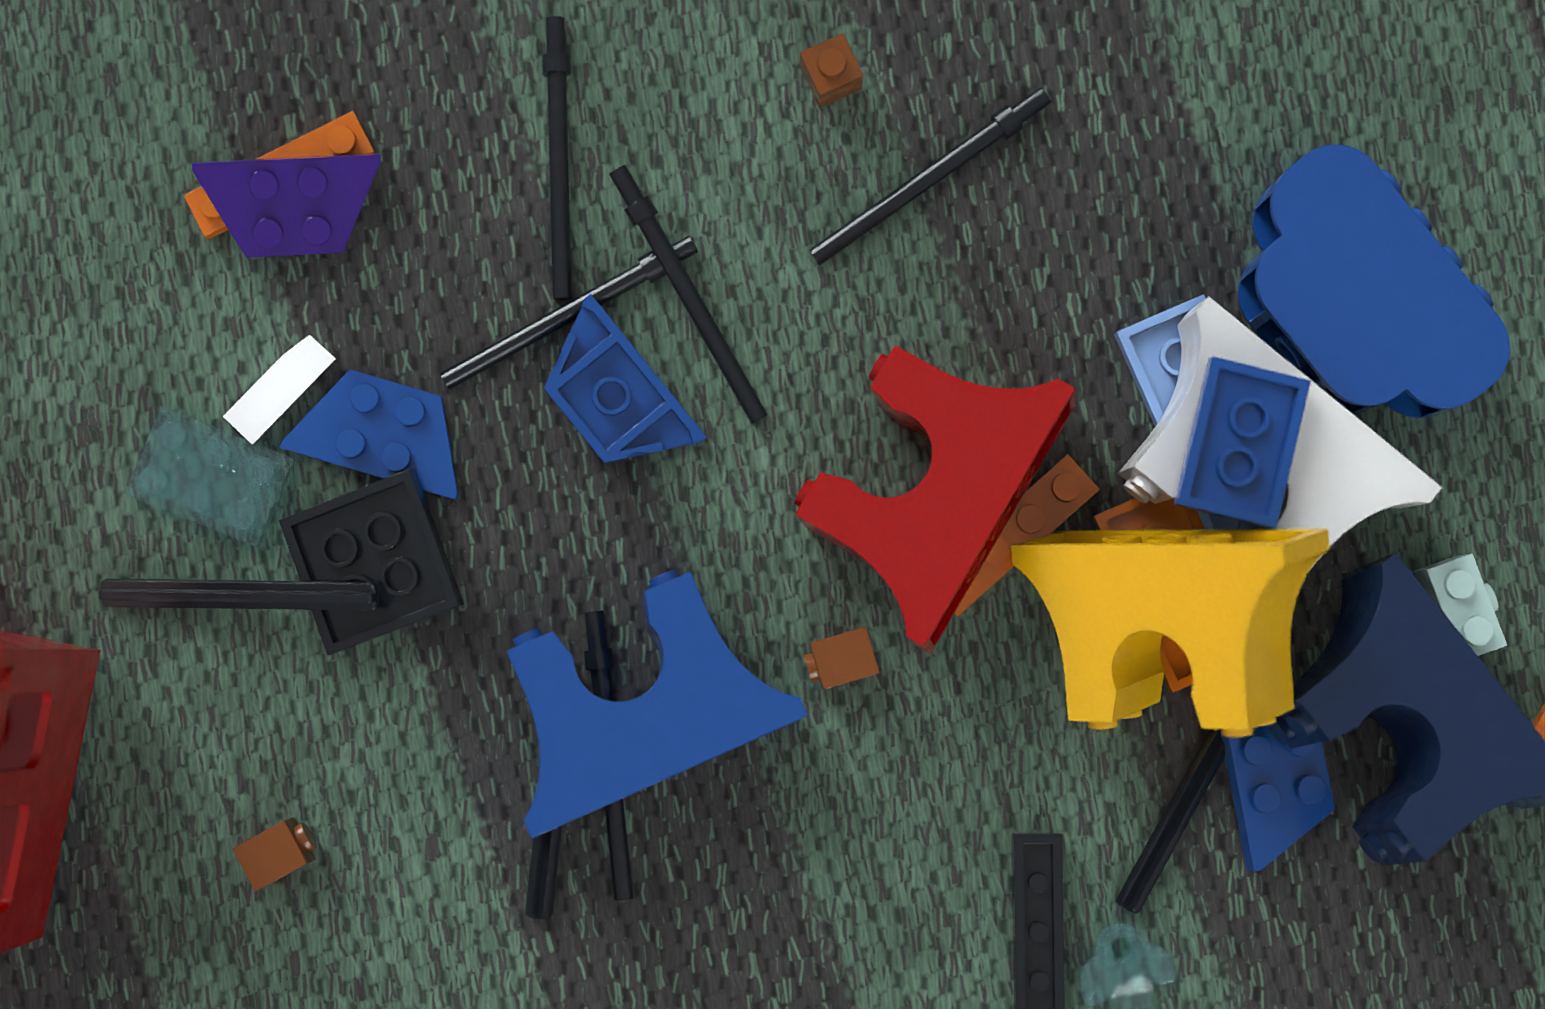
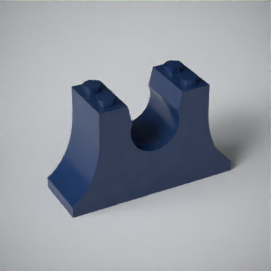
(1450, 719)

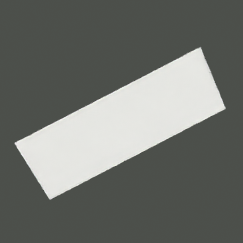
(278, 388)

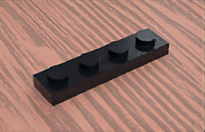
(1038, 921)

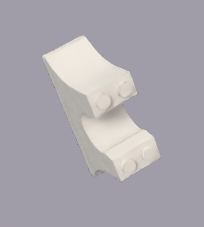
(1338, 463)

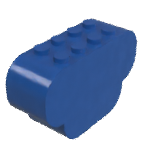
(1366, 291)

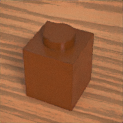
(831, 70)
(841, 658)
(276, 852)

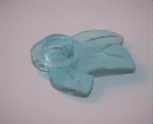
(1125, 977)

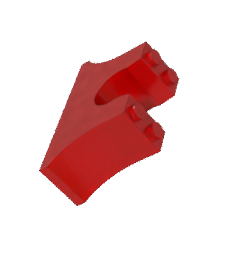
(943, 530)

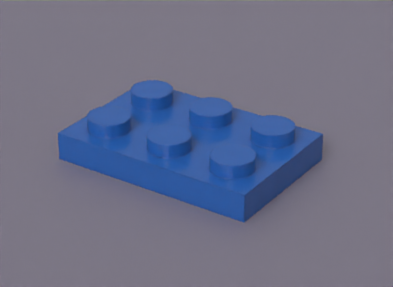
(1242, 442)

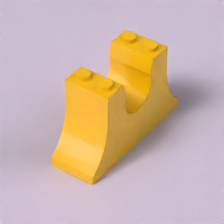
(1209, 590)

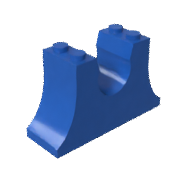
(610, 749)

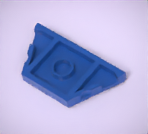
(615, 393)
(379, 432)
(1275, 793)

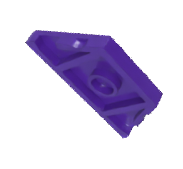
(289, 202)

